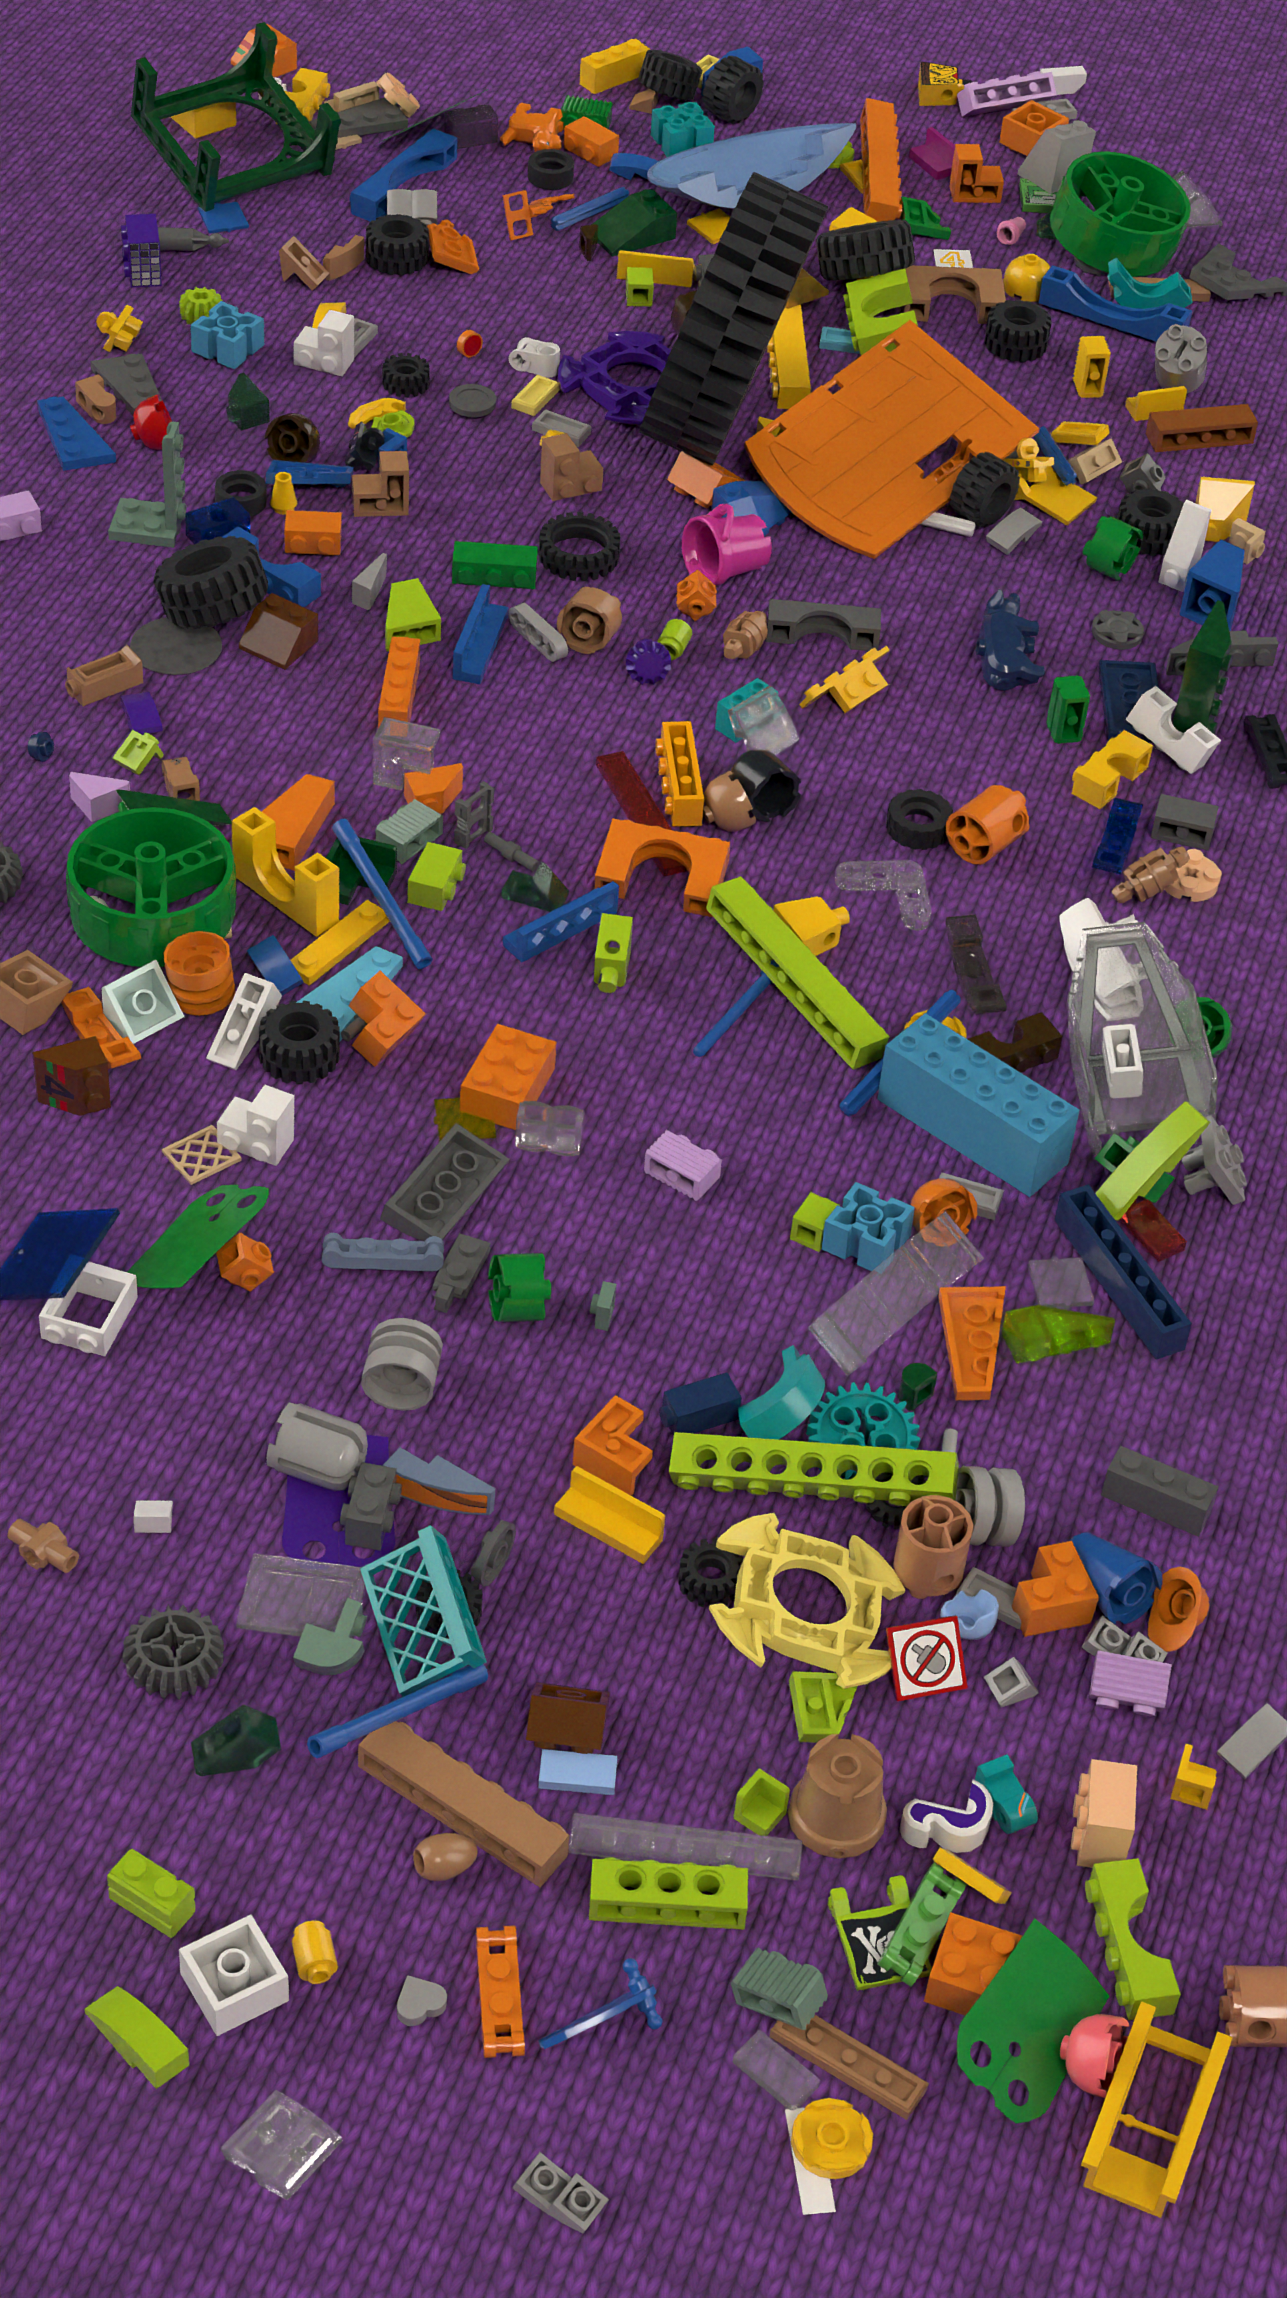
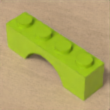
(1118, 1896)

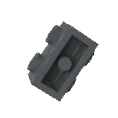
(370, 1506)

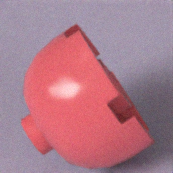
(1094, 2052)

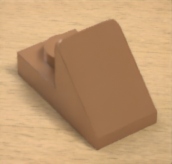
(298, 259)

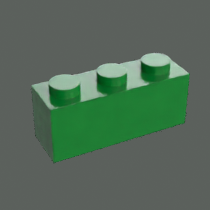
(494, 564)

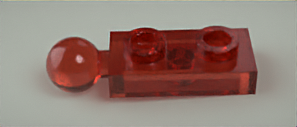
(1153, 1230)

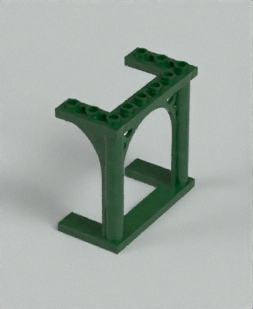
(246, 77)

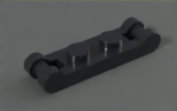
(1270, 747)

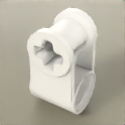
(539, 357)

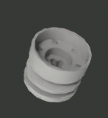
(402, 1364)

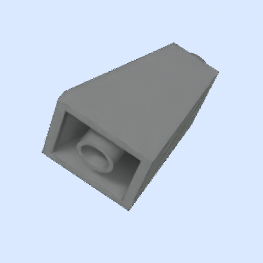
(1055, 153)

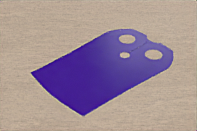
(313, 1510)

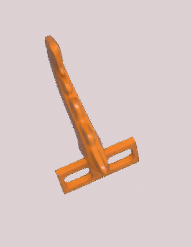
(528, 211)

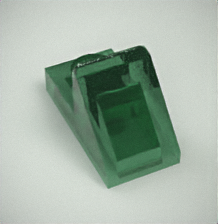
(539, 891)

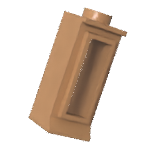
(105, 676)

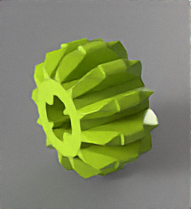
(197, 303)

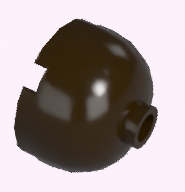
(292, 438)

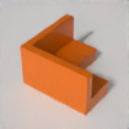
(608, 1450)

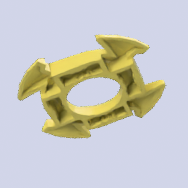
(762, 1619)

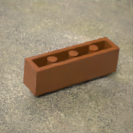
(1201, 428)

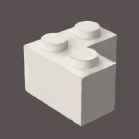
(329, 346)
(259, 1127)

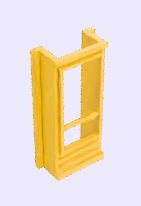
(1126, 2175)

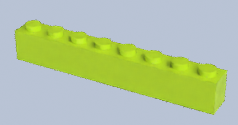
(799, 973)

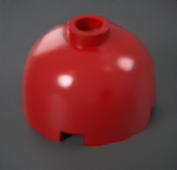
(151, 422)

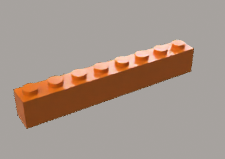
(880, 161)

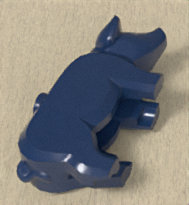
(1005, 642)

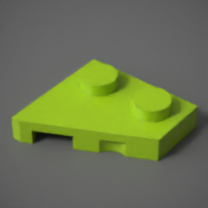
(819, 1704)

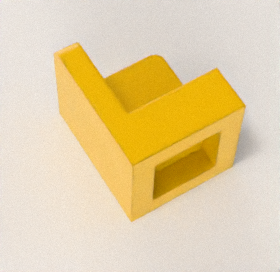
(1193, 1782)

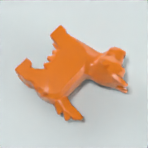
(534, 128)

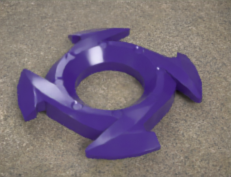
(623, 402)

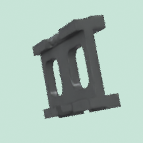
(467, 818)

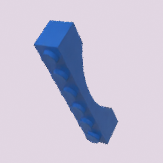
(428, 154)
(1067, 292)

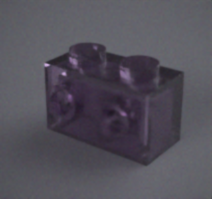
(472, 126)

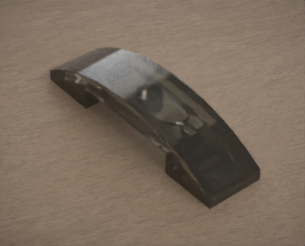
(971, 965)

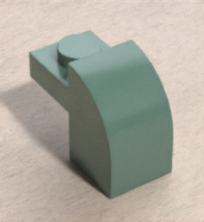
(330, 1651)

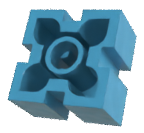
(227, 335)
(867, 1227)

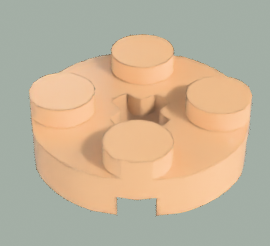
(396, 93)
(1204, 880)

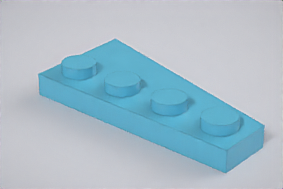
(341, 988)

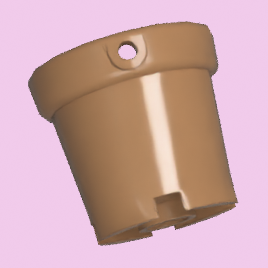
(840, 1799)

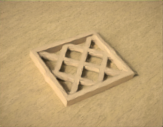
(209, 1170)

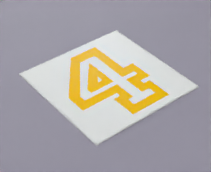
(953, 258)

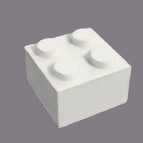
(234, 1975)

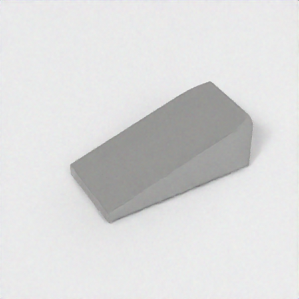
(369, 582)

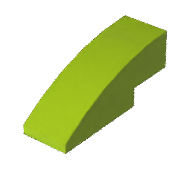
(139, 2036)

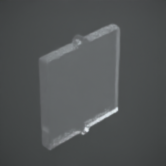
(1061, 1282)

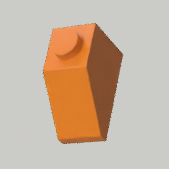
(434, 789)

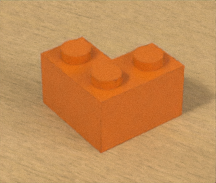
(972, 181)
(388, 1015)
(1058, 1594)

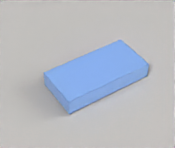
(577, 1772)

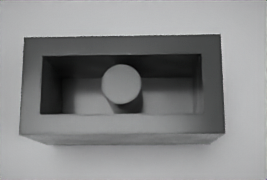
(1184, 822)

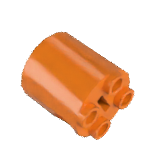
(987, 824)

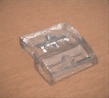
(763, 722)
(281, 2144)

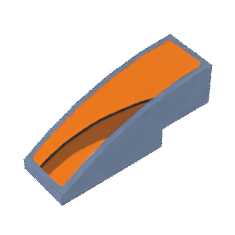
(441, 1485)

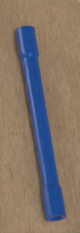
(412, 943)
(340, 1735)

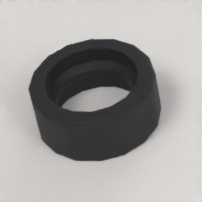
(547, 159)
(246, 482)

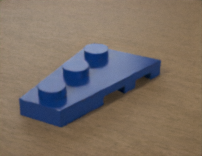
(311, 473)

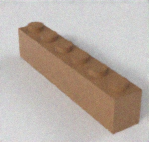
(464, 1801)

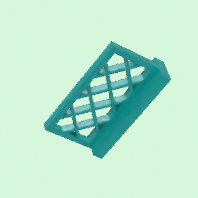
(452, 1606)

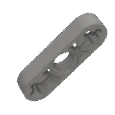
(538, 632)

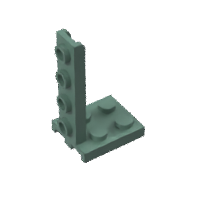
(156, 521)

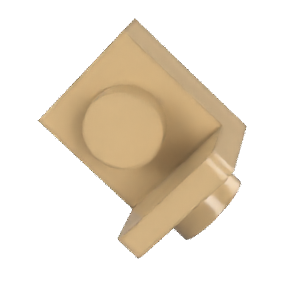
(1248, 538)

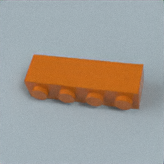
(400, 679)

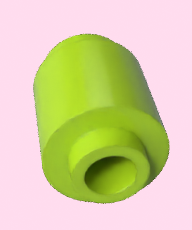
(675, 637)

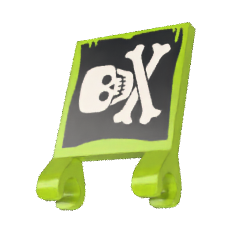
(869, 1932)

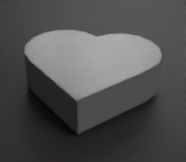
(420, 2000)

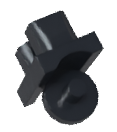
(364, 447)

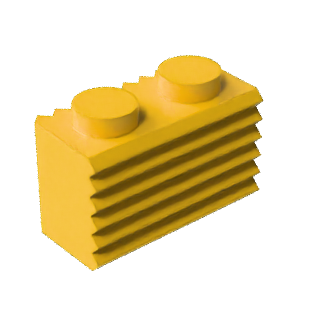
(1091, 366)

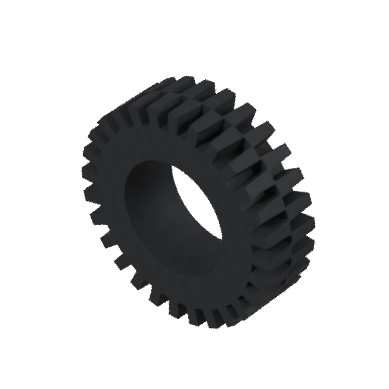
(732, 318)

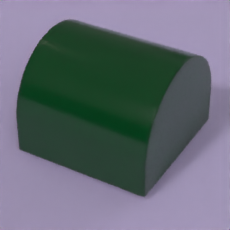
(916, 1384)

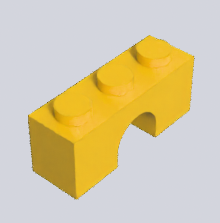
(309, 91)
(1100, 776)

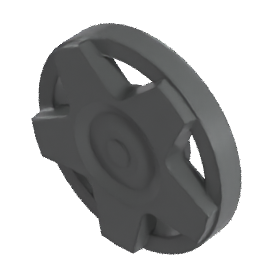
(1119, 627)
(494, 1553)

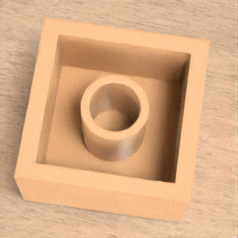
(1104, 1813)

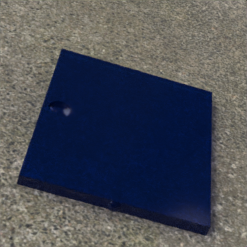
(53, 1253)

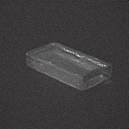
(776, 2071)

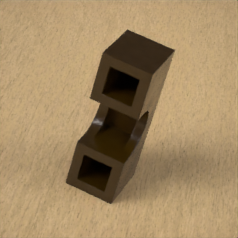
(1032, 1044)

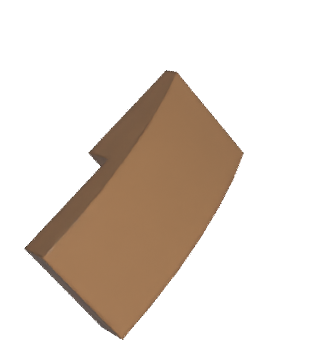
(344, 259)

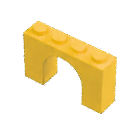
(309, 899)

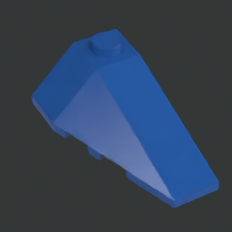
(751, 498)

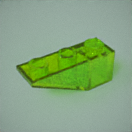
(1051, 1331)

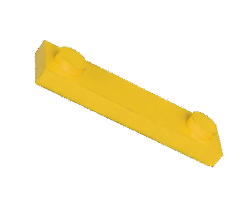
(339, 941)

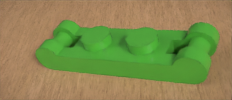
(921, 1925)

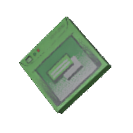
(1035, 198)

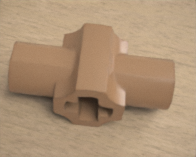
(43, 1545)

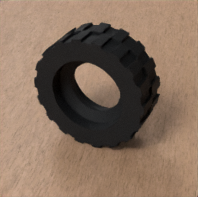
(920, 803)

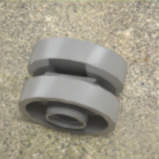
(994, 1503)

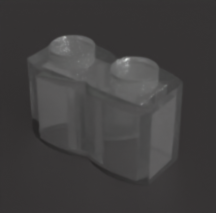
(549, 1128)

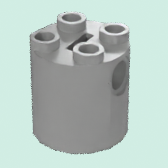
(1181, 358)

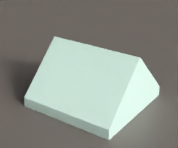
(140, 1003)

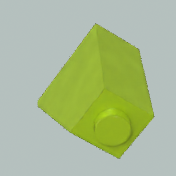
(411, 614)

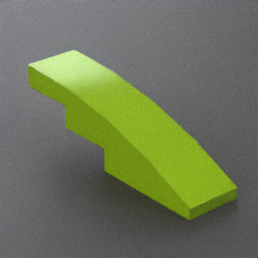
(1152, 1158)

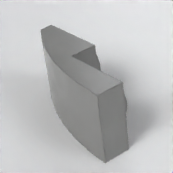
(1012, 529)
(1109, 1638)
(1254, 1741)
(560, 2196)

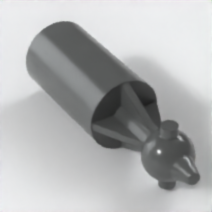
(187, 239)

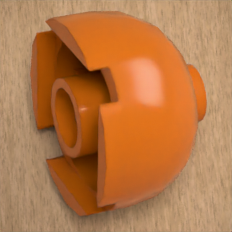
(941, 1196)

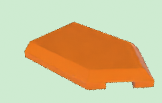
(451, 248)

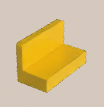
(1156, 401)

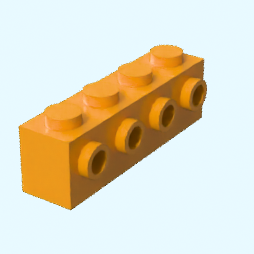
(681, 774)

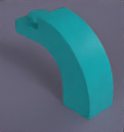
(1141, 295)
(787, 1401)

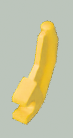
(375, 409)

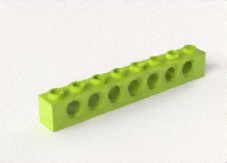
(692, 1450)

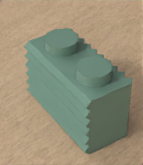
(410, 829)
(780, 1988)

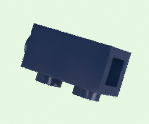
(701, 1405)

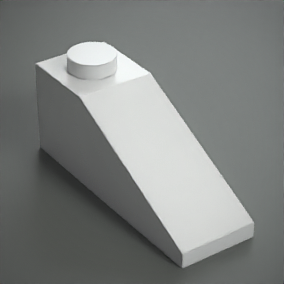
(1185, 545)
(242, 1021)

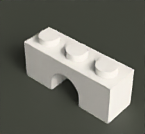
(1153, 719)

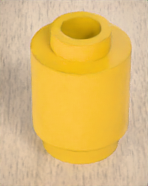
(314, 1952)

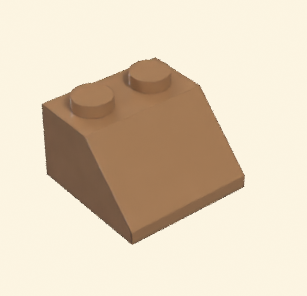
(30, 991)

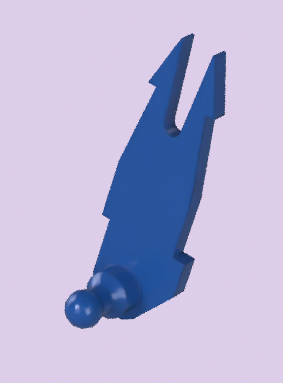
(640, 1993)

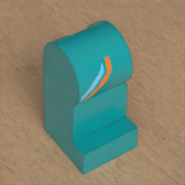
(1011, 1804)

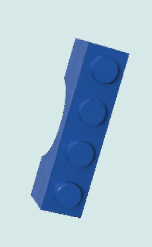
(290, 581)

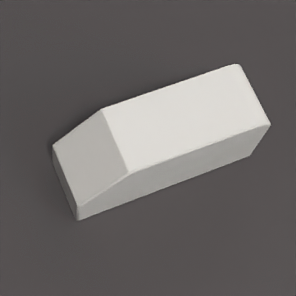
(1067, 79)

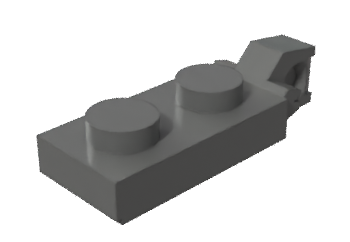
(459, 1270)

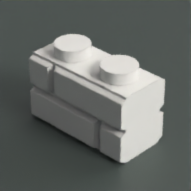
(1122, 1061)

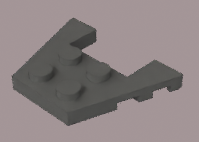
(1229, 282)

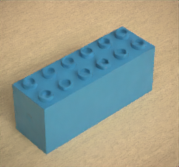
(977, 1104)

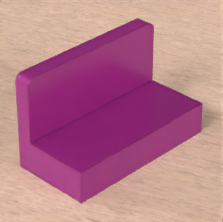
(934, 155)

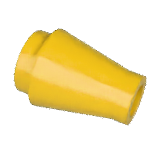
(283, 493)

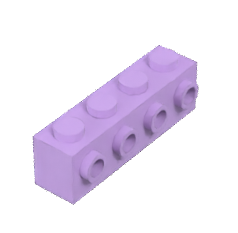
(1005, 94)

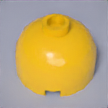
(1025, 277)

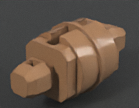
(745, 634)
(1150, 874)

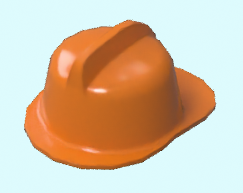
(1177, 1609)

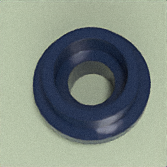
(40, 746)

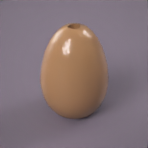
(444, 1856)

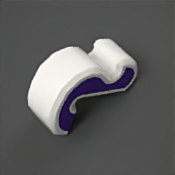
(948, 1826)

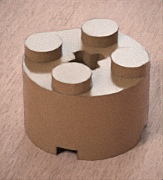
(589, 620)

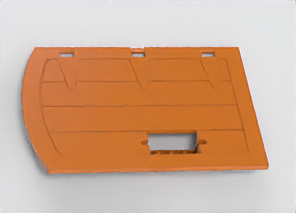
(855, 452)

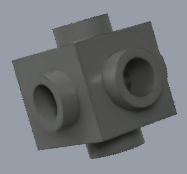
(1142, 474)

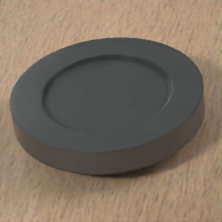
(472, 400)

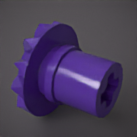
(648, 661)

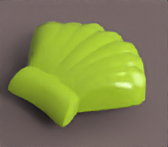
(398, 421)

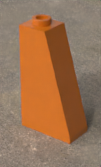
(299, 816)

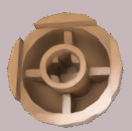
(727, 804)

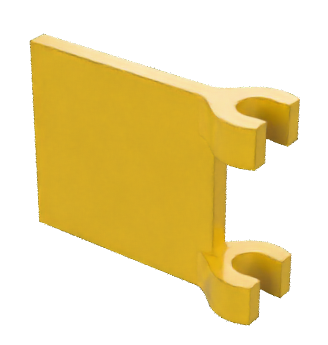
(1055, 498)

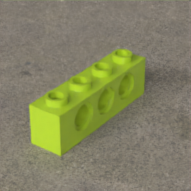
(654, 1906)

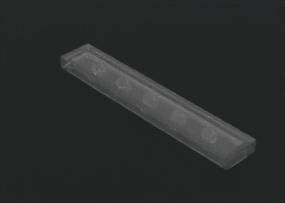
(681, 1844)

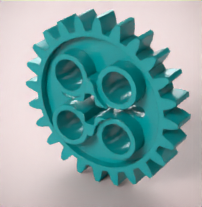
(892, 1432)

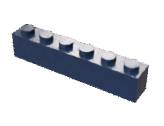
(1122, 1272)

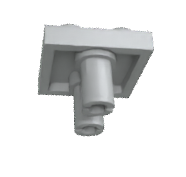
(1220, 1161)

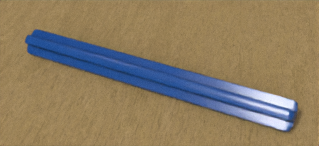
(871, 1082)

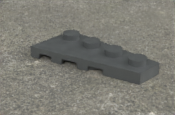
(370, 118)
(128, 378)

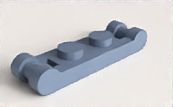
(383, 1254)

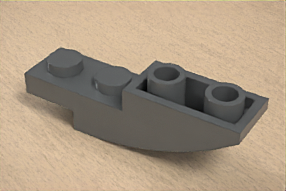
(1245, 652)

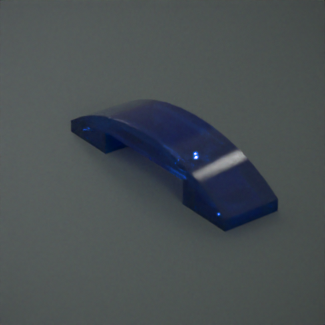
(1118, 836)

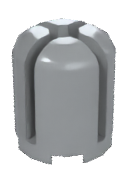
(317, 1447)

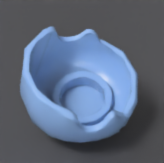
(975, 1614)

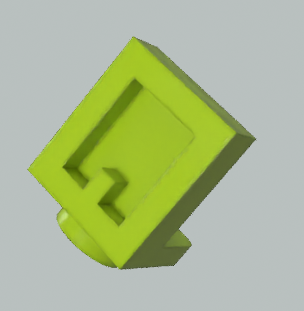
(137, 752)

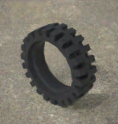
(573, 564)

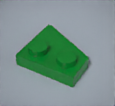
(922, 219)

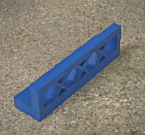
(478, 638)
(562, 922)

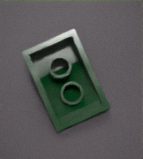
(637, 223)

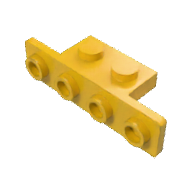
(854, 685)

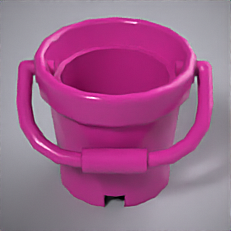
(725, 544)

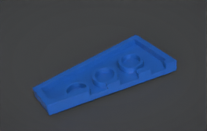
(72, 437)

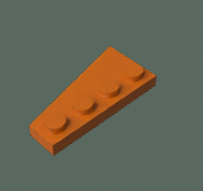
(972, 1334)

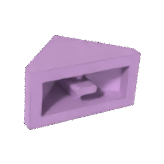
(96, 794)

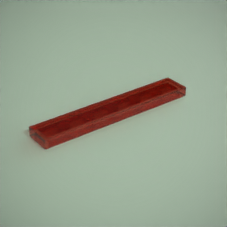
(635, 801)

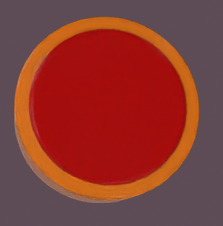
(469, 343)

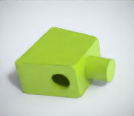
(612, 962)

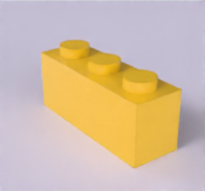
(612, 66)

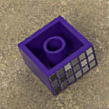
(141, 250)

